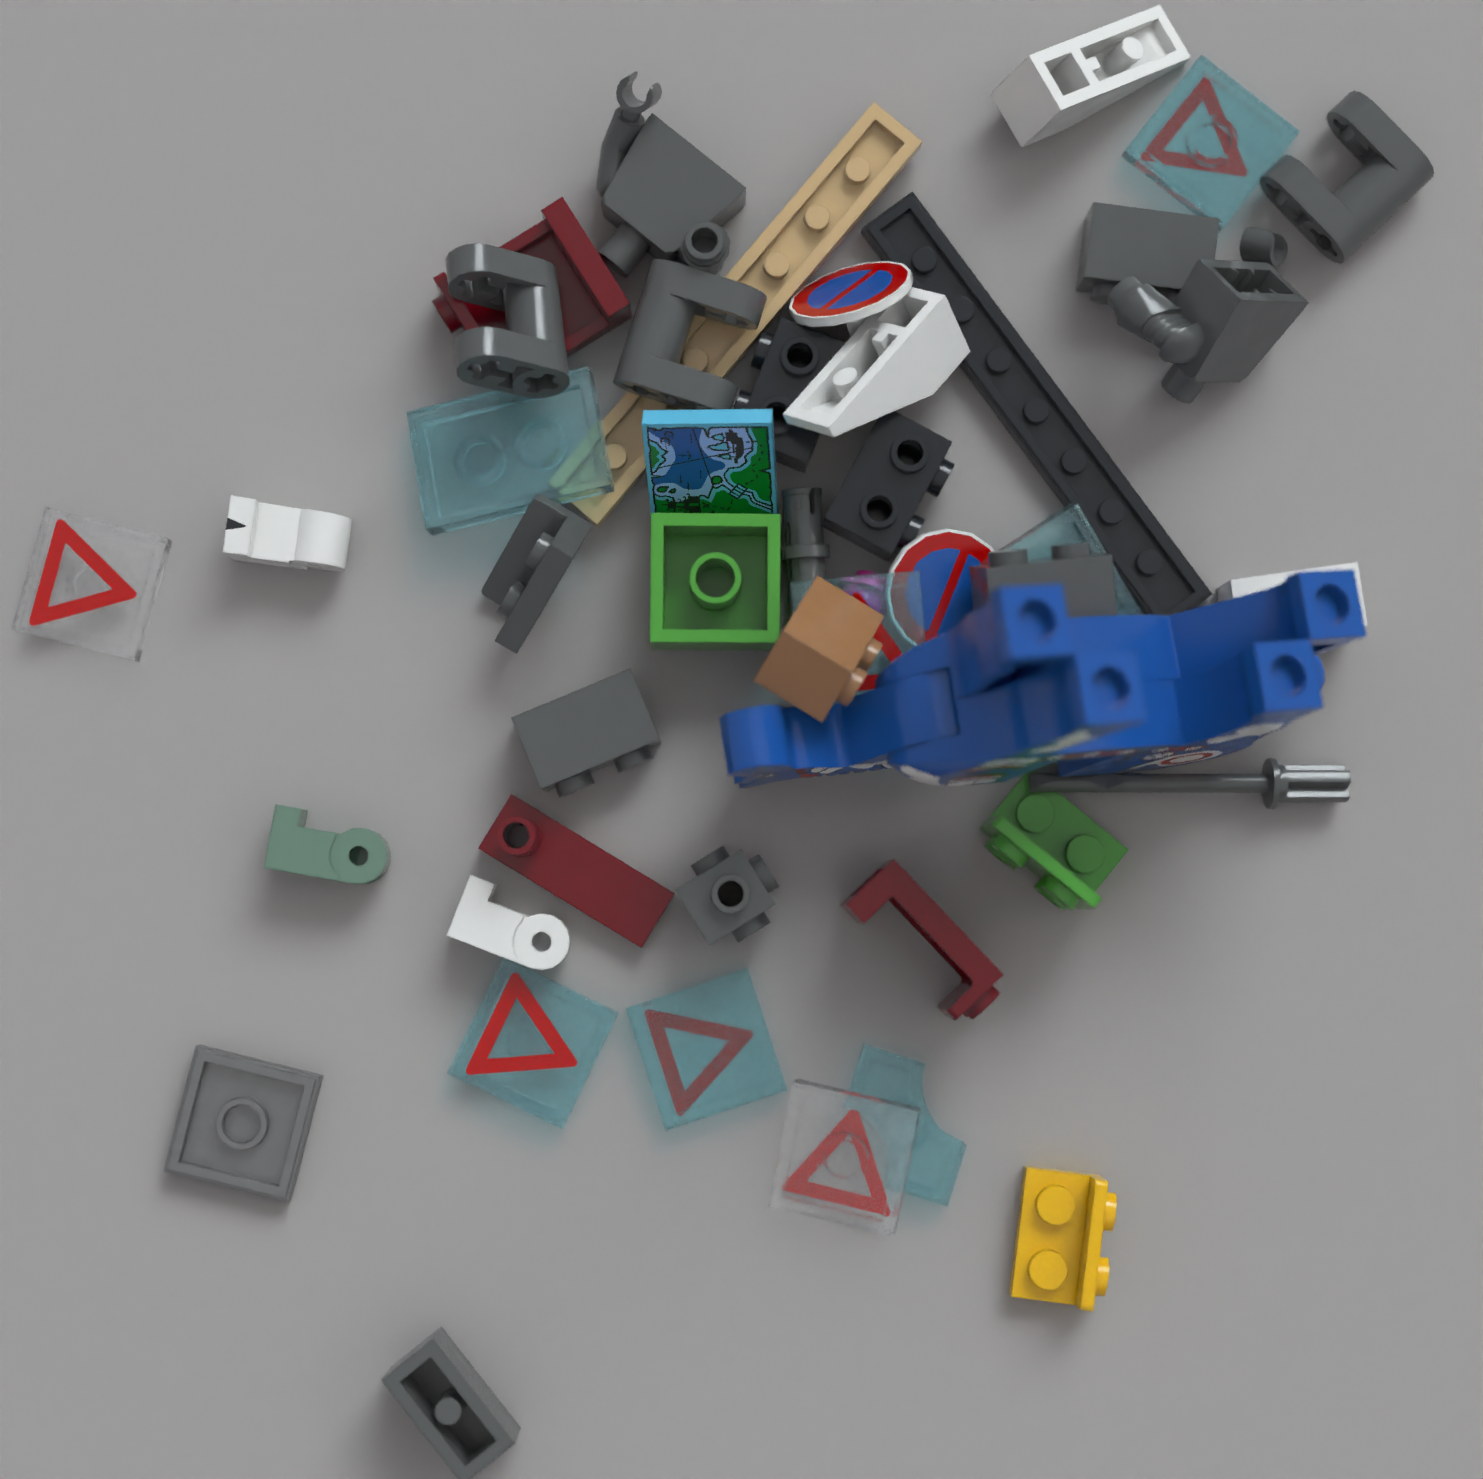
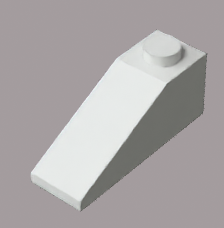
(1087, 74)
(883, 366)

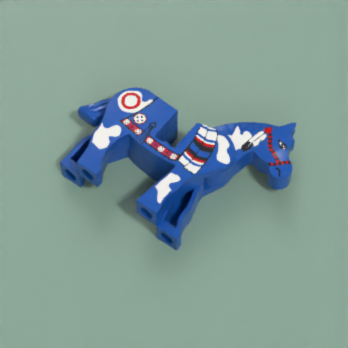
(1090, 692)

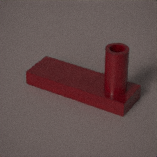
(576, 871)

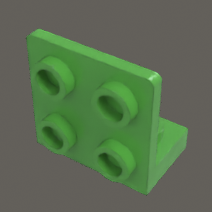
(1054, 843)

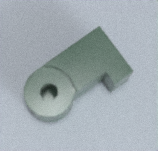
(348, 857)

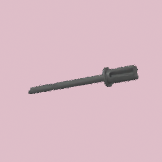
(1276, 783)

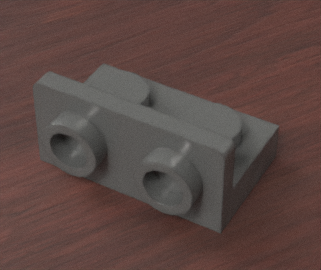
(533, 566)

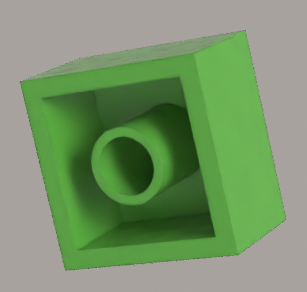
(715, 581)

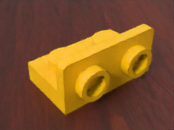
(1062, 1237)

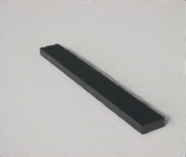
(1041, 415)

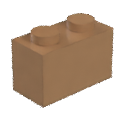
(822, 651)

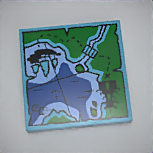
(710, 461)

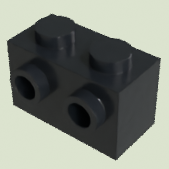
(786, 368)
(887, 485)

